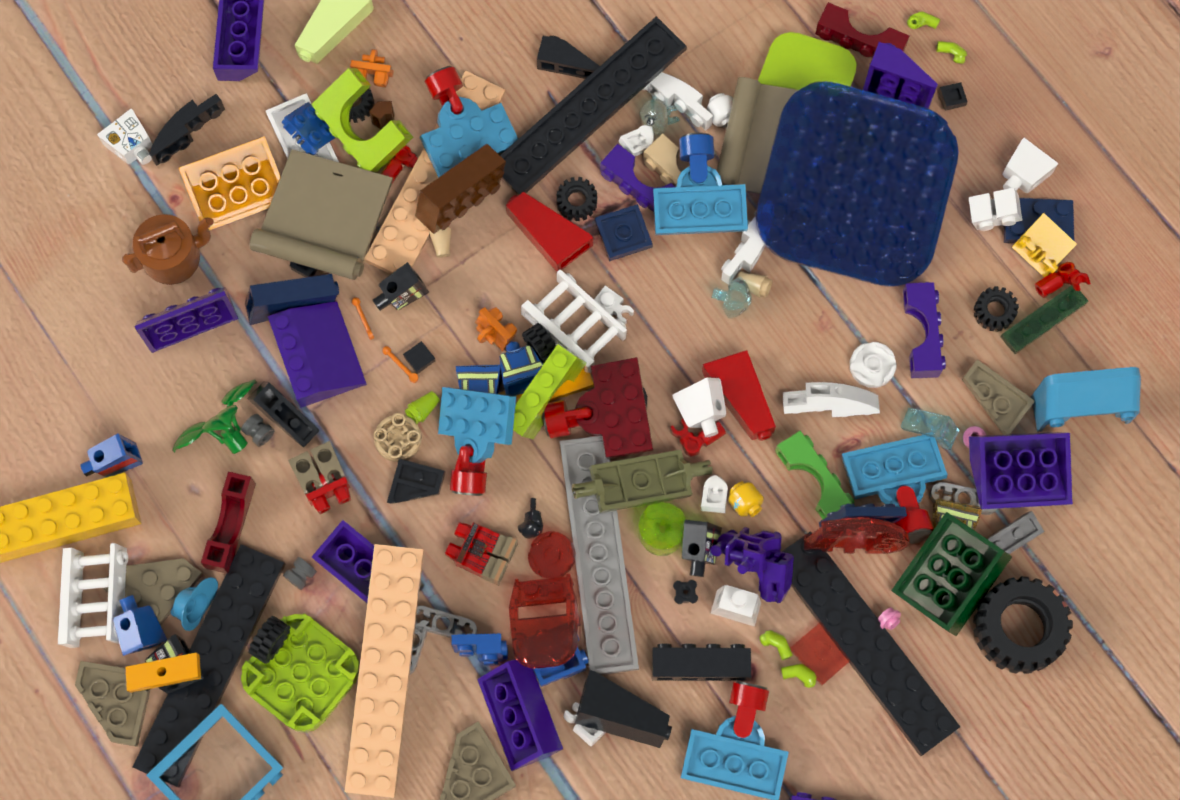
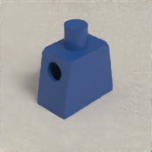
(137, 627)

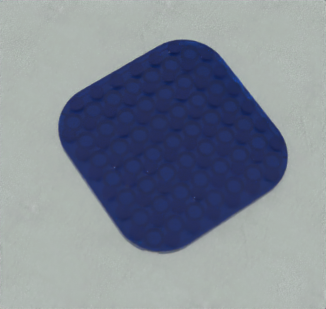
(857, 184)

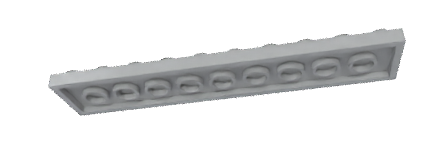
(599, 565)

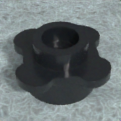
(685, 598)

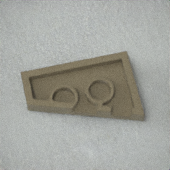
(997, 396)

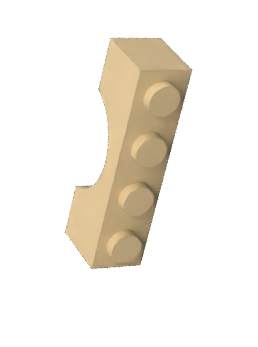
(662, 158)

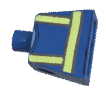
(518, 368)
(479, 378)

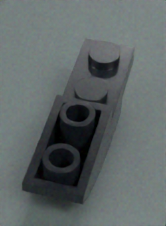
(176, 132)

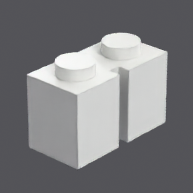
(990, 212)

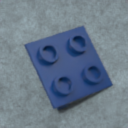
(311, 129)

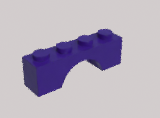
(619, 168)
(921, 302)

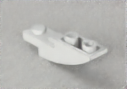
(684, 97)
(746, 253)
(840, 398)

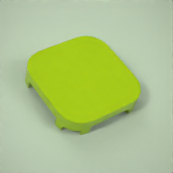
(803, 60)
(304, 677)

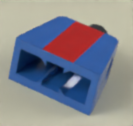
(112, 457)

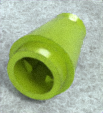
(422, 407)

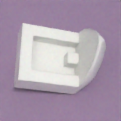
(637, 140)
(714, 495)

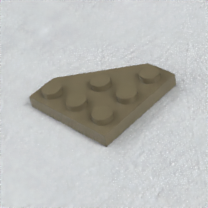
(159, 584)
(111, 703)
(475, 769)

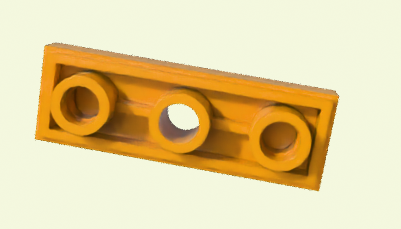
(150, 674)

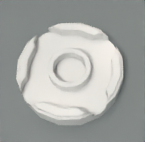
(872, 364)

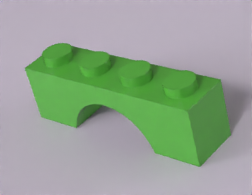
(798, 454)

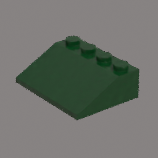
(951, 574)

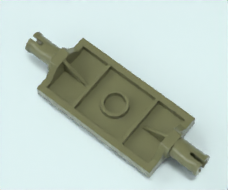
(641, 480)

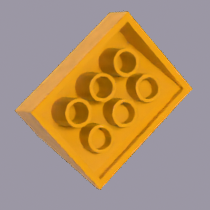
(232, 182)

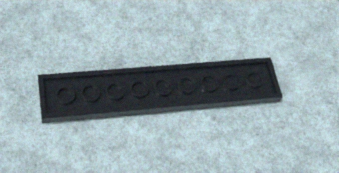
(590, 105)
(220, 648)
(870, 648)

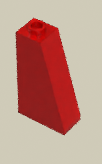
(548, 231)
(743, 394)

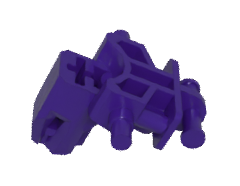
(758, 554)

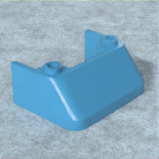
(1087, 394)

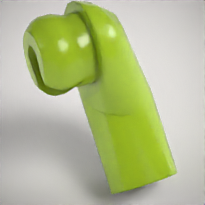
(777, 640)

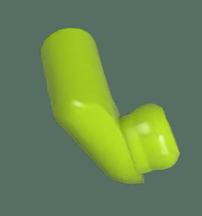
(921, 19)
(952, 48)
(802, 672)

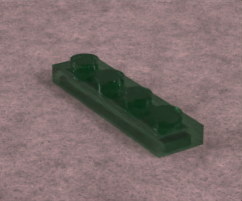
(1044, 319)

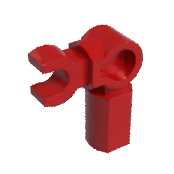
(403, 157)
(1066, 274)
(692, 444)

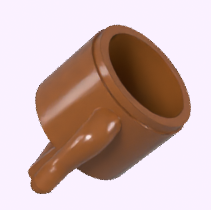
(174, 258)

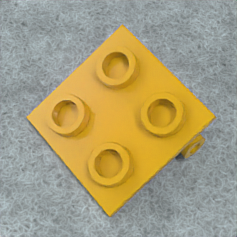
(1044, 245)

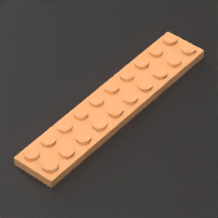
(402, 234)
(384, 671)

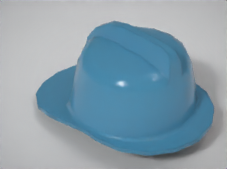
(193, 603)

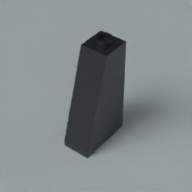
(620, 712)

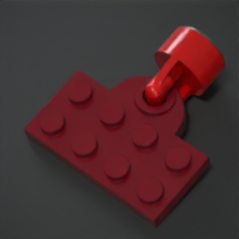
(610, 410)

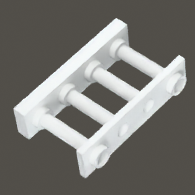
(535, 314)
(71, 594)

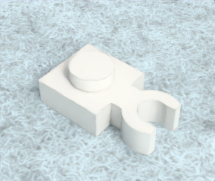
(612, 303)
(588, 734)

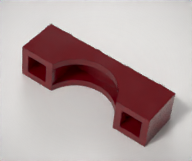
(835, 26)
(234, 508)

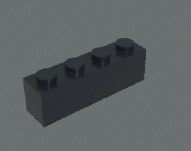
(701, 663)

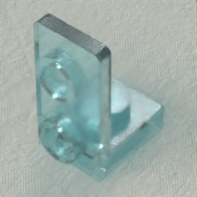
(932, 425)

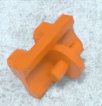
(381, 71)
(492, 330)

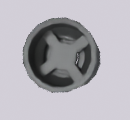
(257, 430)
(298, 575)

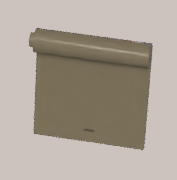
(751, 133)
(323, 215)

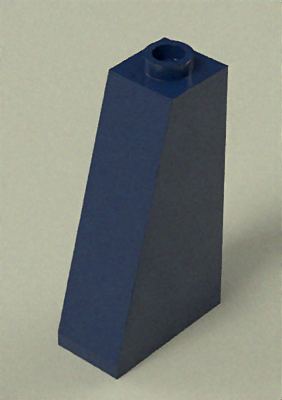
(283, 295)

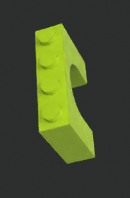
(334, 108)
(556, 370)

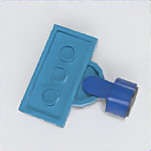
(699, 199)

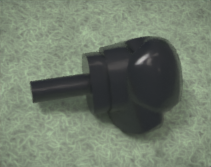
(532, 522)

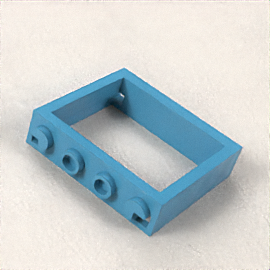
(221, 711)

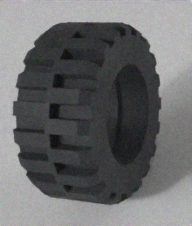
(1044, 603)

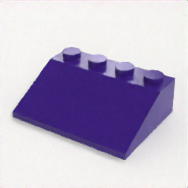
(899, 77)
(186, 319)
(317, 352)
(1022, 469)

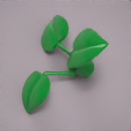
(222, 421)

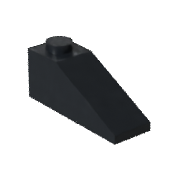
(563, 58)
(283, 413)

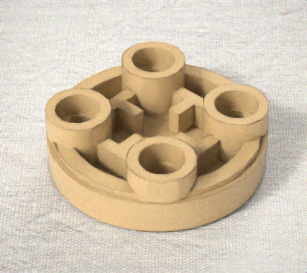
(397, 438)

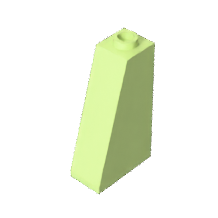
(329, 26)

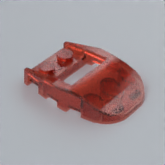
(858, 533)
(544, 639)

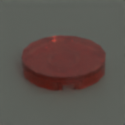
(551, 555)

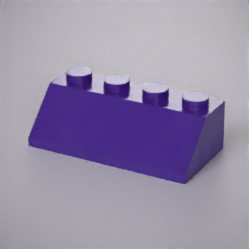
(238, 39)
(347, 558)
(519, 714)

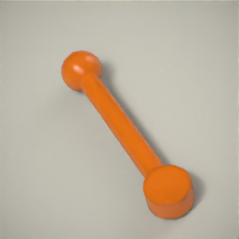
(356, 302)
(413, 377)

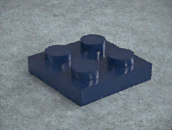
(623, 232)

